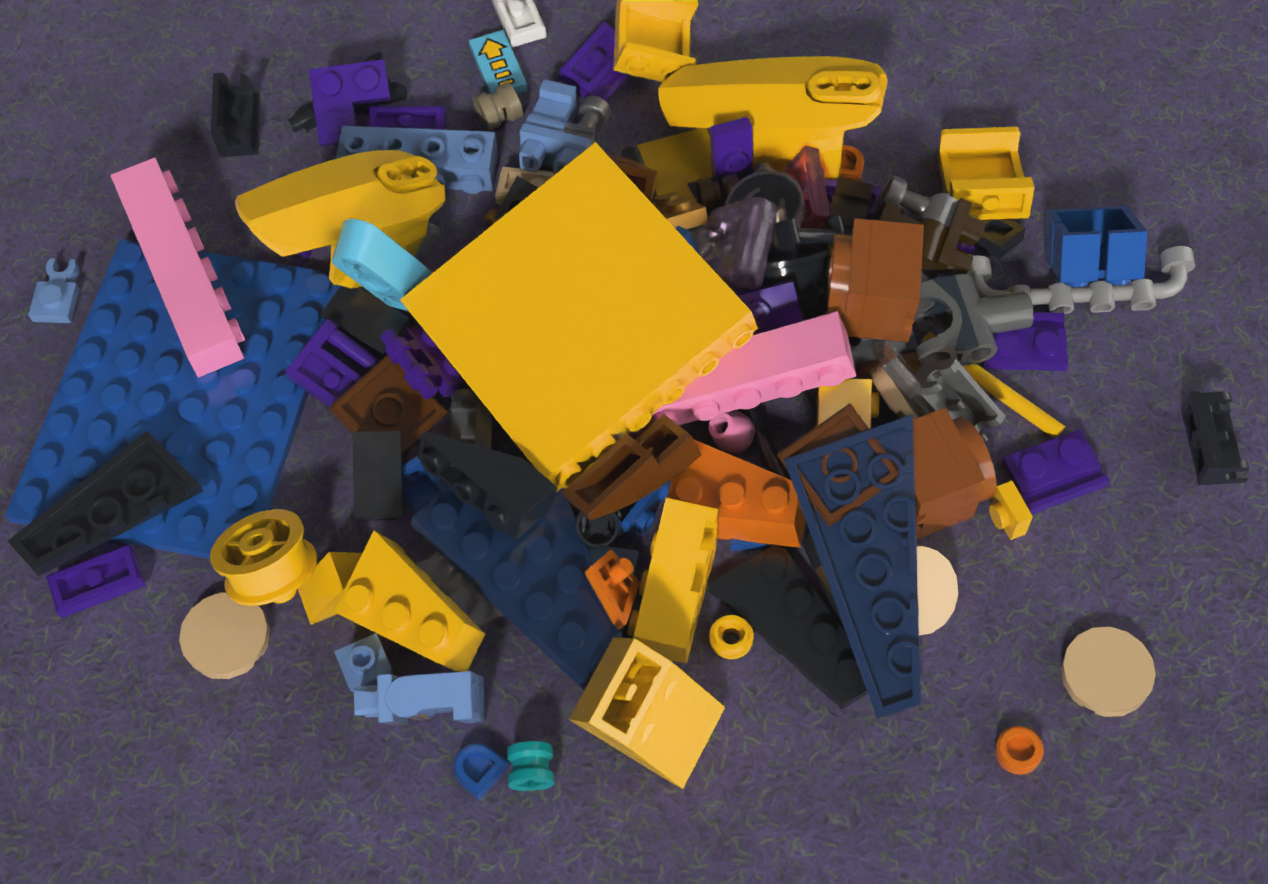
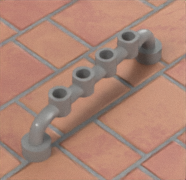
(1099, 294)

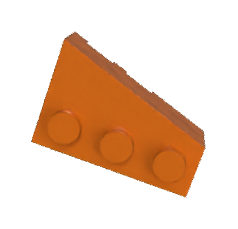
(749, 499)

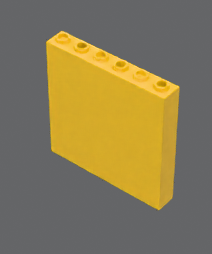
(579, 315)

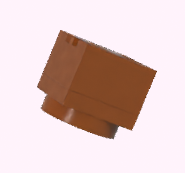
(876, 279)
(949, 471)

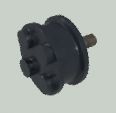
(801, 265)

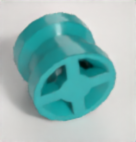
(530, 766)

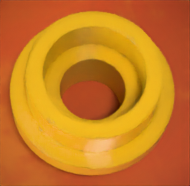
(734, 624)

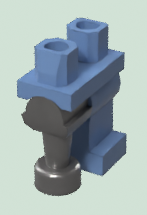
(549, 131)

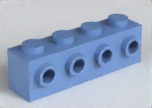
(461, 157)

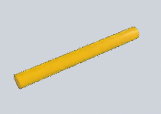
(1012, 398)

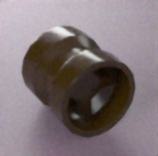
(714, 193)

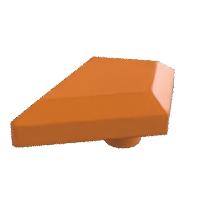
(614, 586)

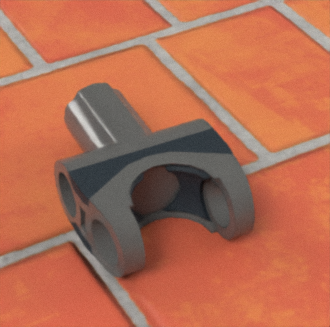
(968, 319)

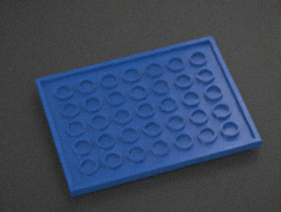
(136, 378)

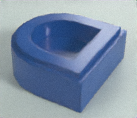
(479, 768)

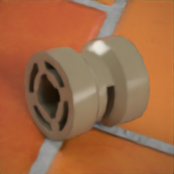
(498, 106)

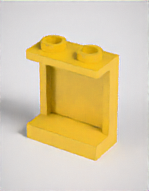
(653, 37)
(986, 171)

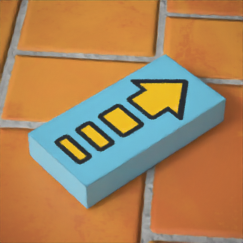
(497, 62)

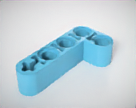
(378, 263)

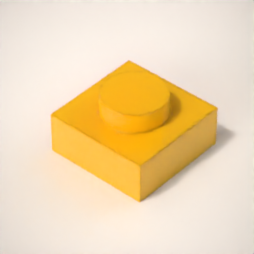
(1010, 511)

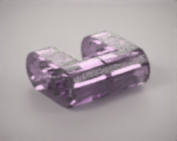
(749, 229)

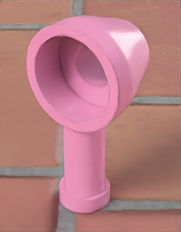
(737, 435)

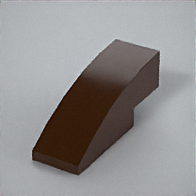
(633, 469)

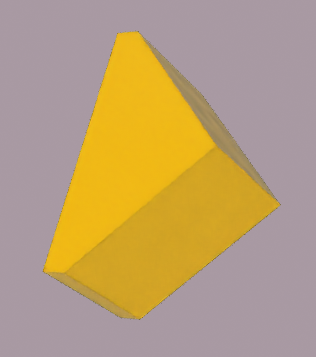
(327, 584)

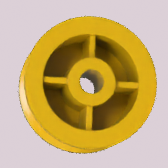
(264, 558)

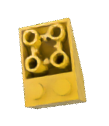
(648, 710)

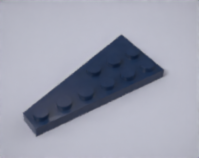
(871, 557)

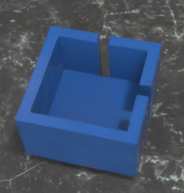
(1095, 245)

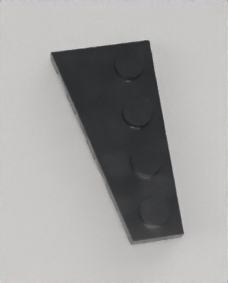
(112, 500)
(793, 620)

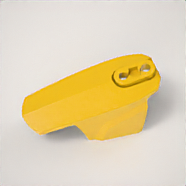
(785, 99)
(370, 186)

